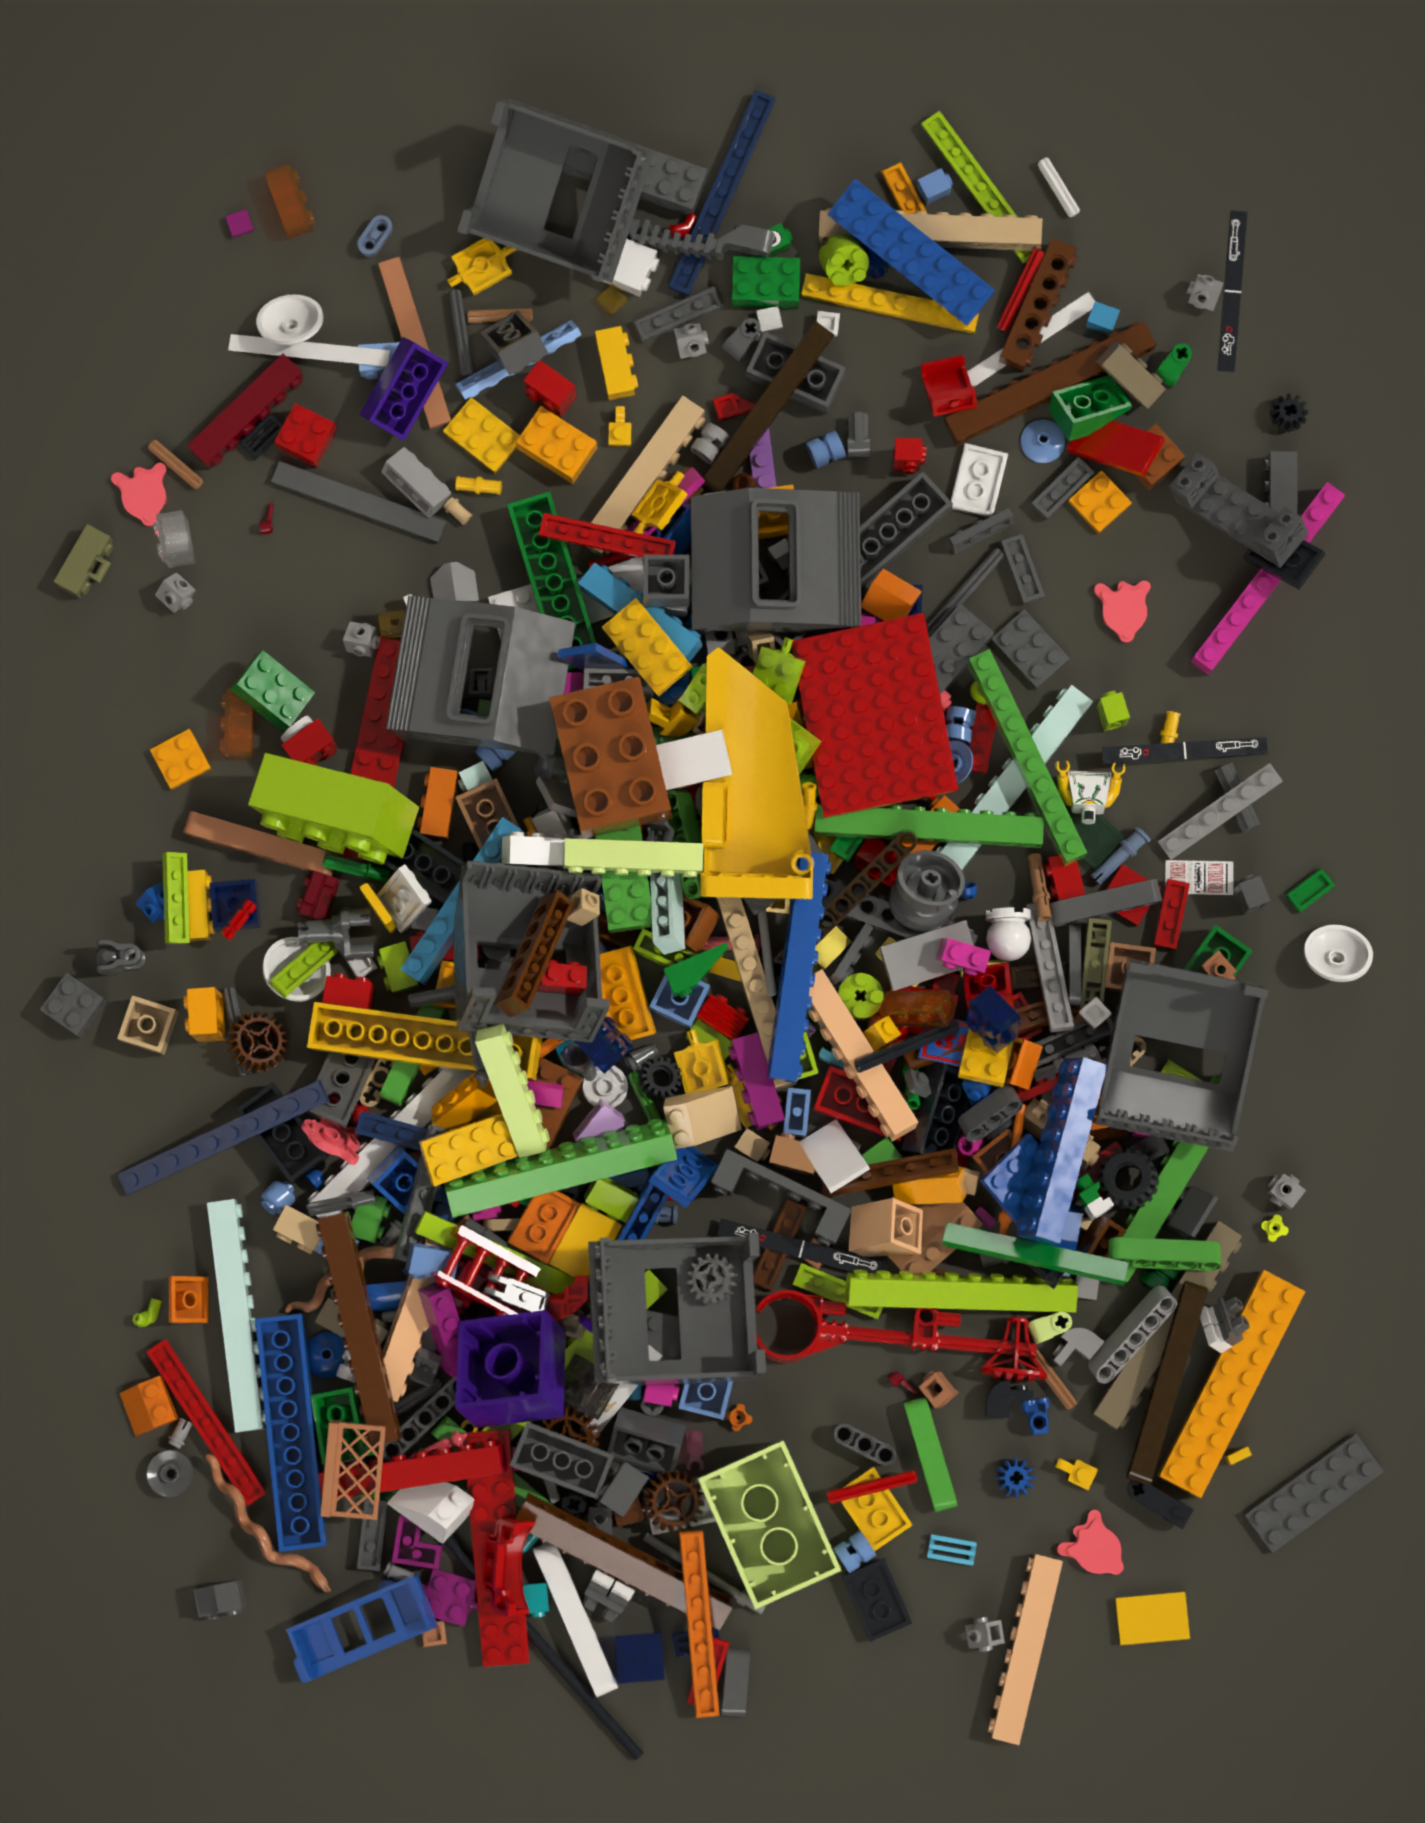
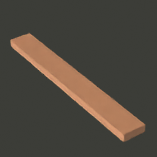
(410, 328)

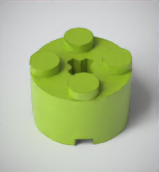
(844, 259)
(860, 984)

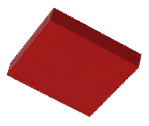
(1124, 877)

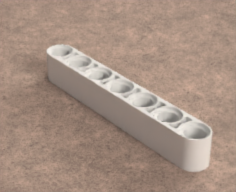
(575, 1619)

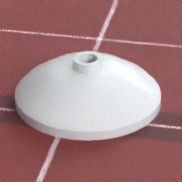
(289, 319)
(1339, 945)
(283, 953)

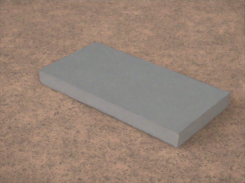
(915, 957)

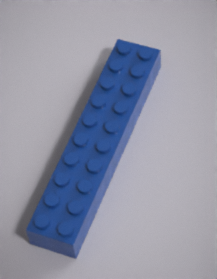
(291, 1432)

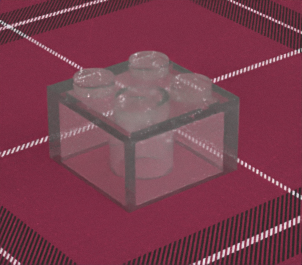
(174, 538)

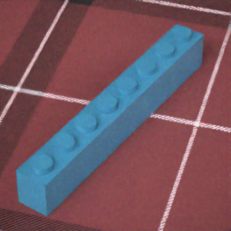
(439, 934)

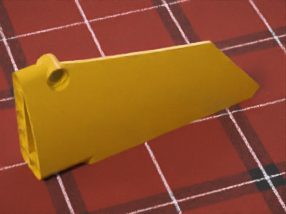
(757, 815)

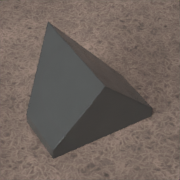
(478, 686)

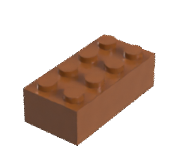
(552, 1116)

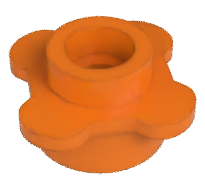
(737, 1424)

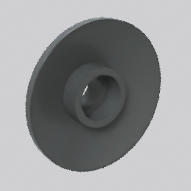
(158, 1470)

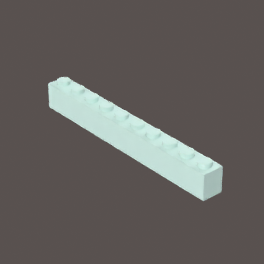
(1010, 785)
(236, 1314)

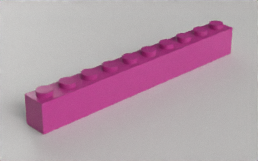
(1261, 588)

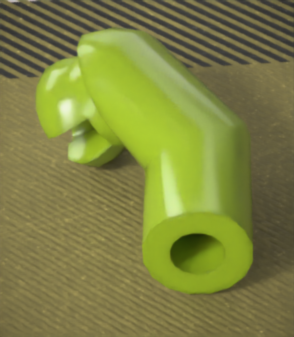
(148, 1316)

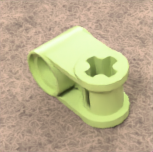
(1045, 1327)

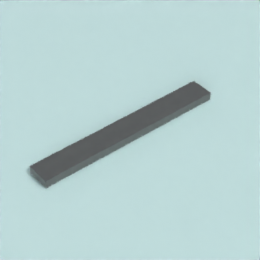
(358, 502)

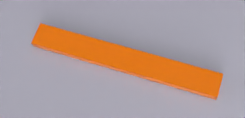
(699, 1623)

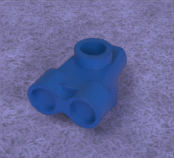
(1037, 1409)

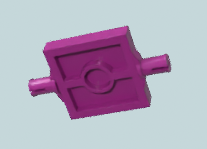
(451, 1596)

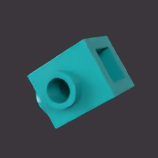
(537, 1598)

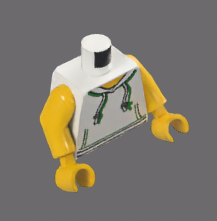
(1088, 791)

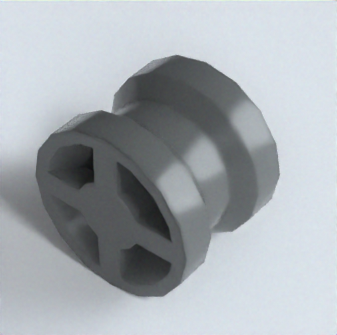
(651, 1408)

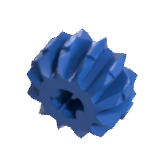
(1021, 1483)

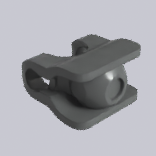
(114, 957)

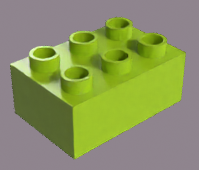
(333, 809)

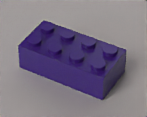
(403, 388)

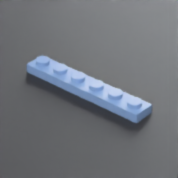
(493, 373)

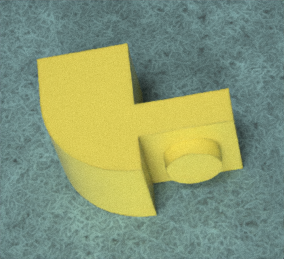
(830, 948)

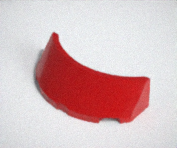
(563, 1303)
(503, 1566)

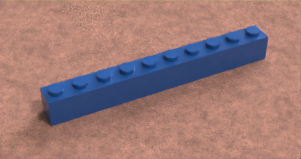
(797, 976)

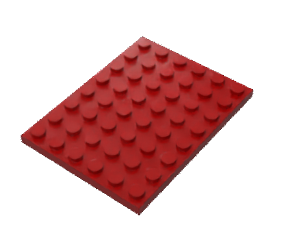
(878, 716)

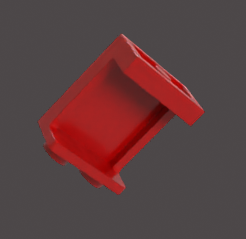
(948, 385)

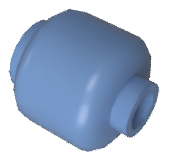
(277, 1196)

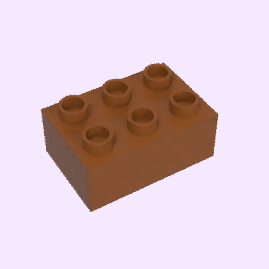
(611, 757)

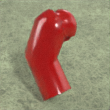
(684, 228)

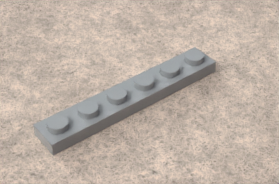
(1220, 811)
(1050, 973)

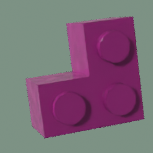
(410, 1549)

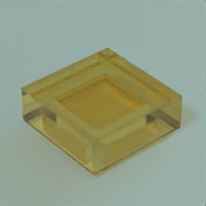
(612, 300)

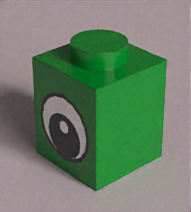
(781, 240)

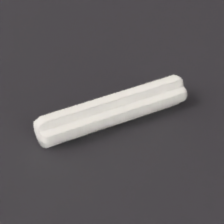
(1058, 187)

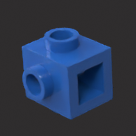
(152, 903)

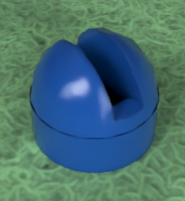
(970, 890)
(315, 1178)

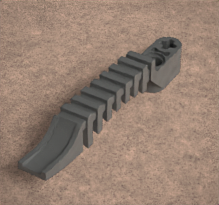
(742, 239)

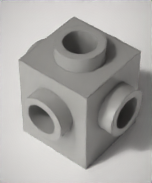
(1204, 292)
(691, 340)
(175, 593)
(361, 639)
(1294, 1190)
(979, 1634)

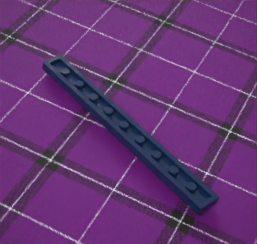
(724, 187)
(400, 1133)
(223, 1137)

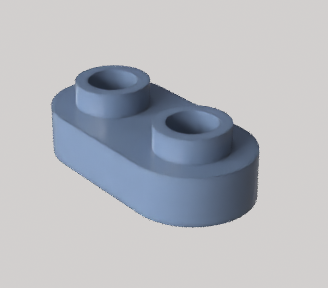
(374, 236)

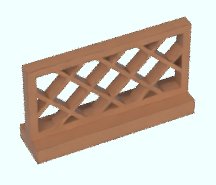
(332, 1470)

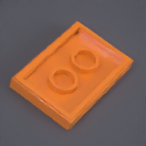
(544, 1225)

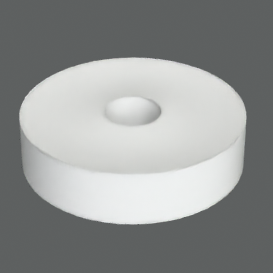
(296, 727)

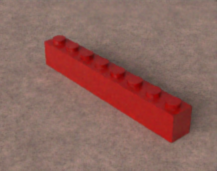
(426, 1468)

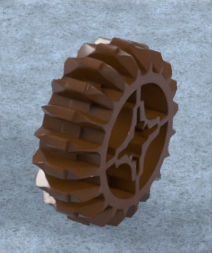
(250, 1036)
(578, 1435)
(682, 1496)

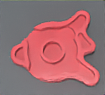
(144, 493)
(1124, 609)
(333, 1139)
(1094, 1547)

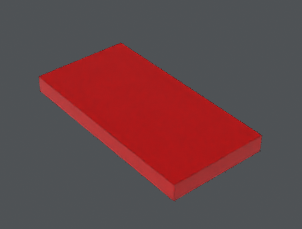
(1119, 447)

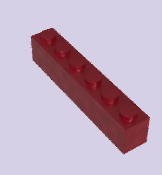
(246, 411)

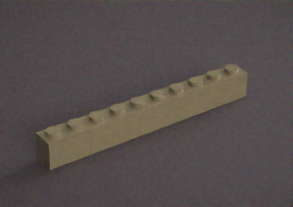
(1138, 1372)

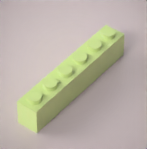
(633, 857)
(512, 1090)

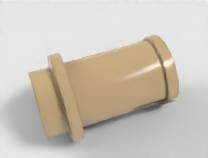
(457, 511)

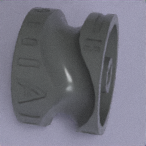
(926, 890)

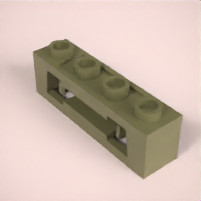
(1095, 960)

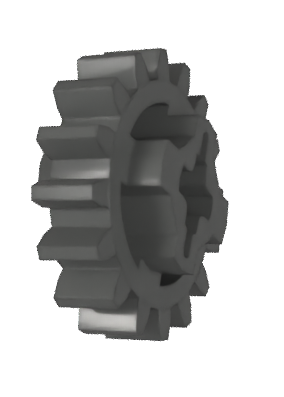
(714, 1269)

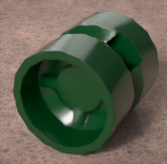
(1157, 1277)

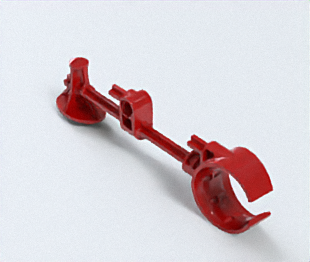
(921, 1336)

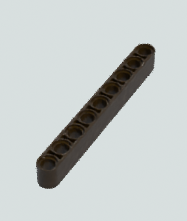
(767, 408)
(868, 883)
(1167, 1383)

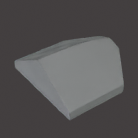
(455, 582)

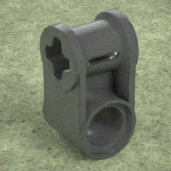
(740, 342)

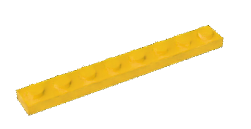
(882, 302)

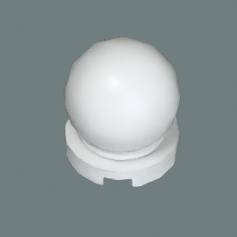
(1008, 935)

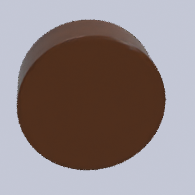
(743, 481)

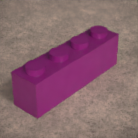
(758, 1091)
(443, 1324)

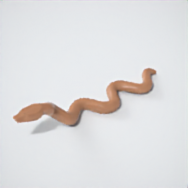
(322, 1286)
(259, 1532)

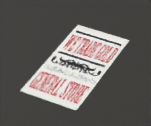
(1203, 876)

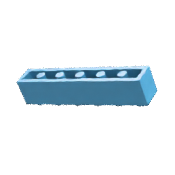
(615, 595)

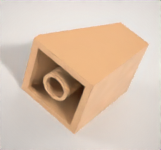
(885, 1229)

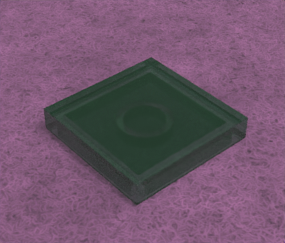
(1098, 840)

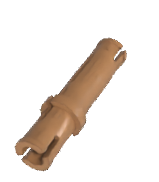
(1041, 896)

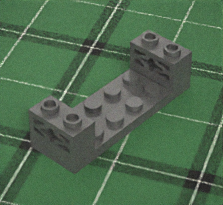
(1237, 512)
(732, 1167)

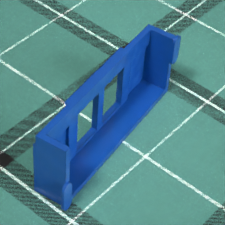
(320, 1647)

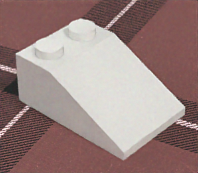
(434, 1508)

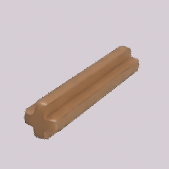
(496, 315)
(175, 464)
(1055, 1383)

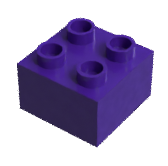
(510, 1369)

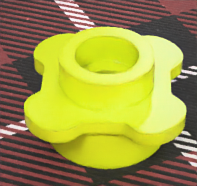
(1274, 1234)

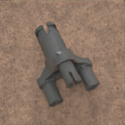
(338, 931)

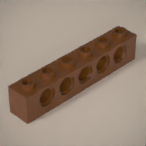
(1056, 253)
(534, 953)

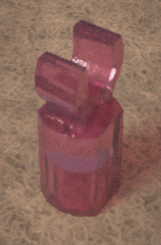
(695, 1448)

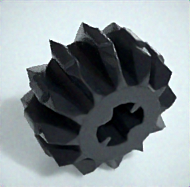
(1297, 416)

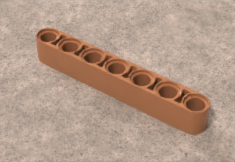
(256, 843)

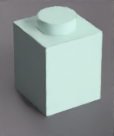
(474, 777)

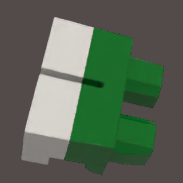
(1090, 1199)

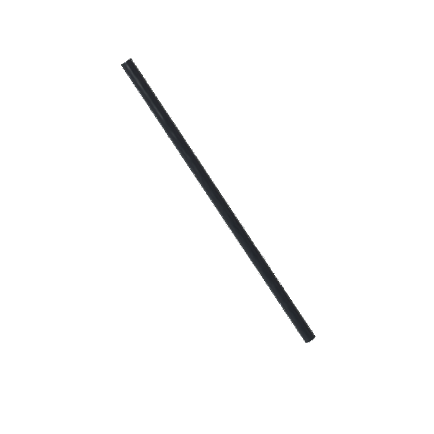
(560, 1666)

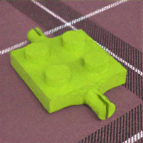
(779, 670)

